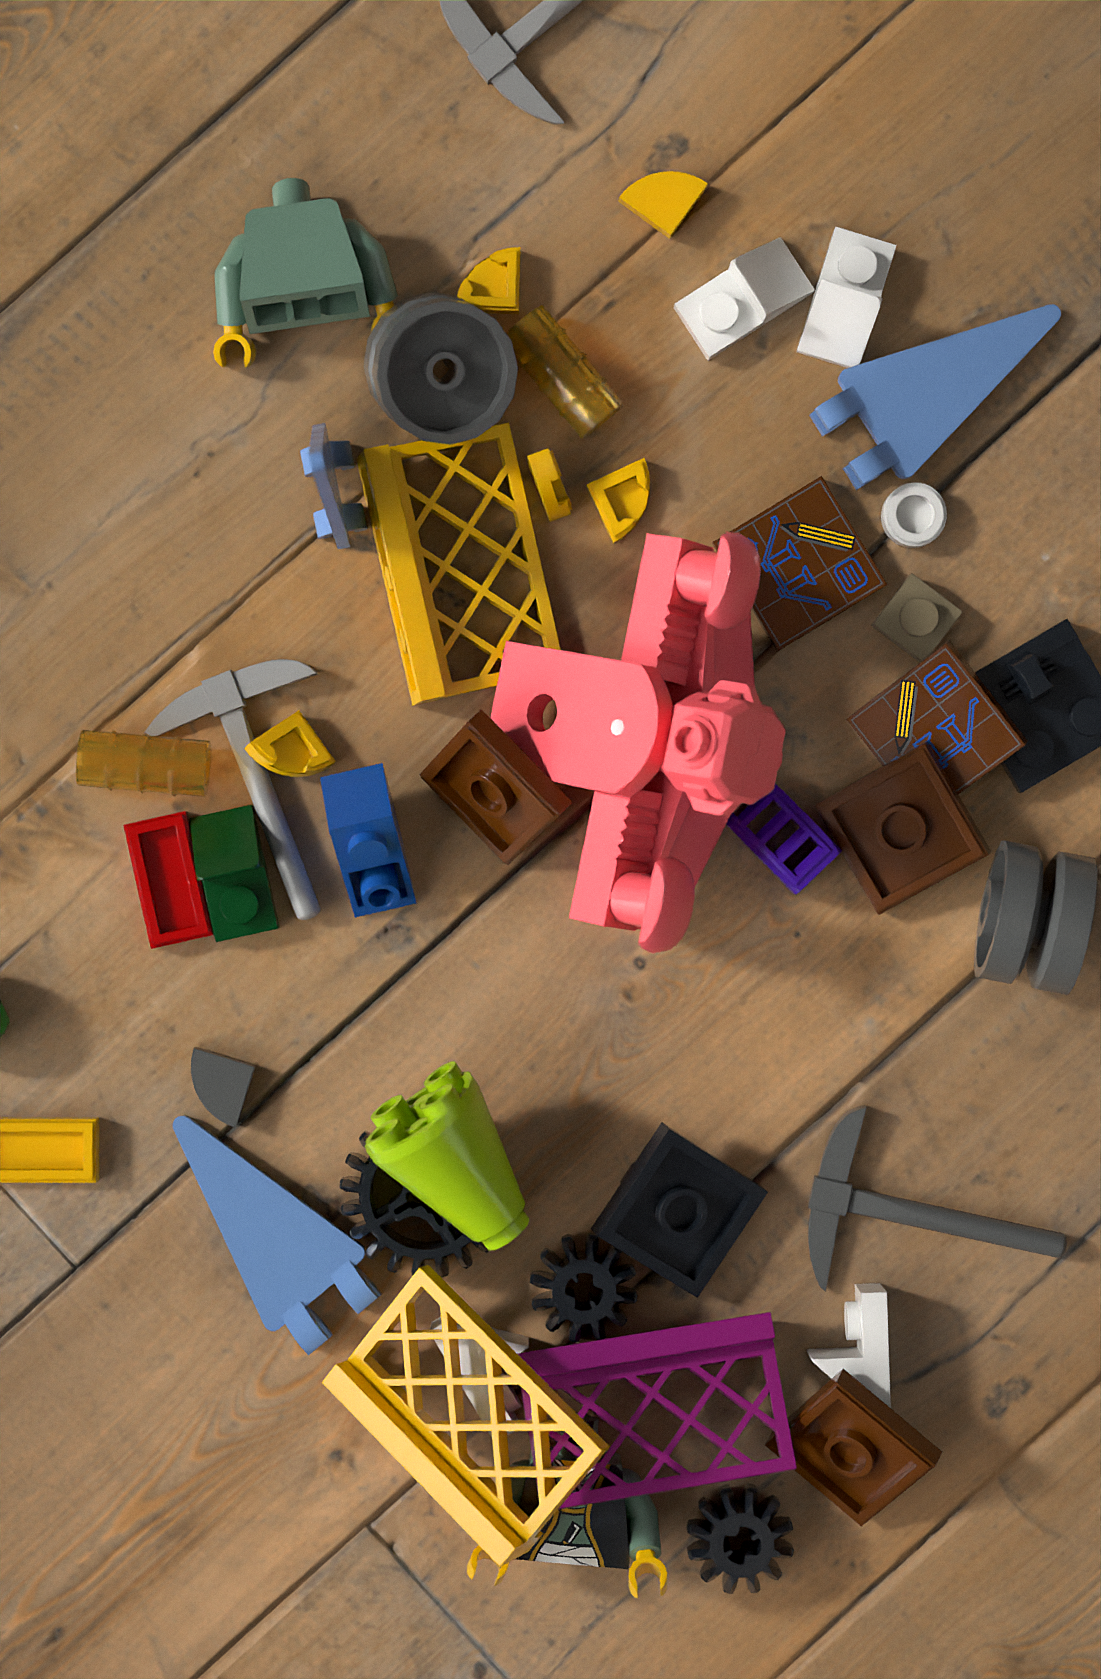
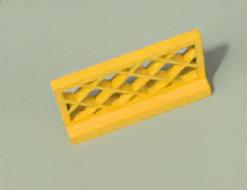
(405, 570)
(443, 1461)

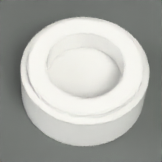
(913, 515)

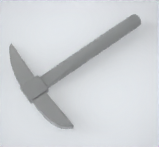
(496, 54)
(225, 698)

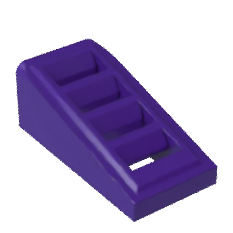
(805, 870)

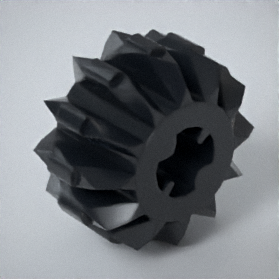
(563, 1296)
(752, 1556)

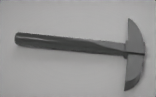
(834, 1196)

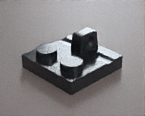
(1053, 700)
(679, 1210)

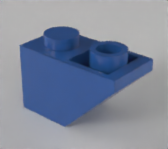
(367, 840)

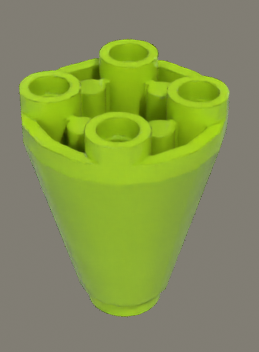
(451, 1156)

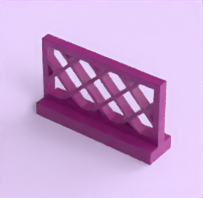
(663, 1353)

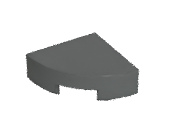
(221, 1083)

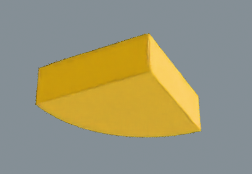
(663, 199)
(494, 283)
(549, 484)
(621, 498)
(291, 749)

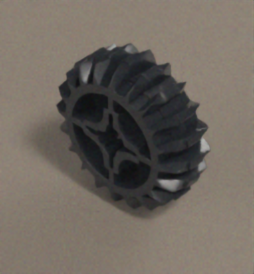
(378, 1220)

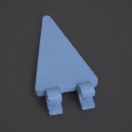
(927, 391)
(321, 461)
(276, 1239)

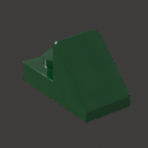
(233, 873)

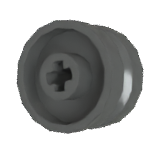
(474, 350)
(1035, 917)

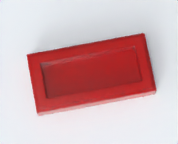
(167, 880)

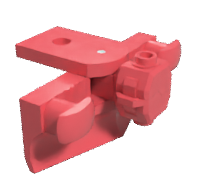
(659, 736)

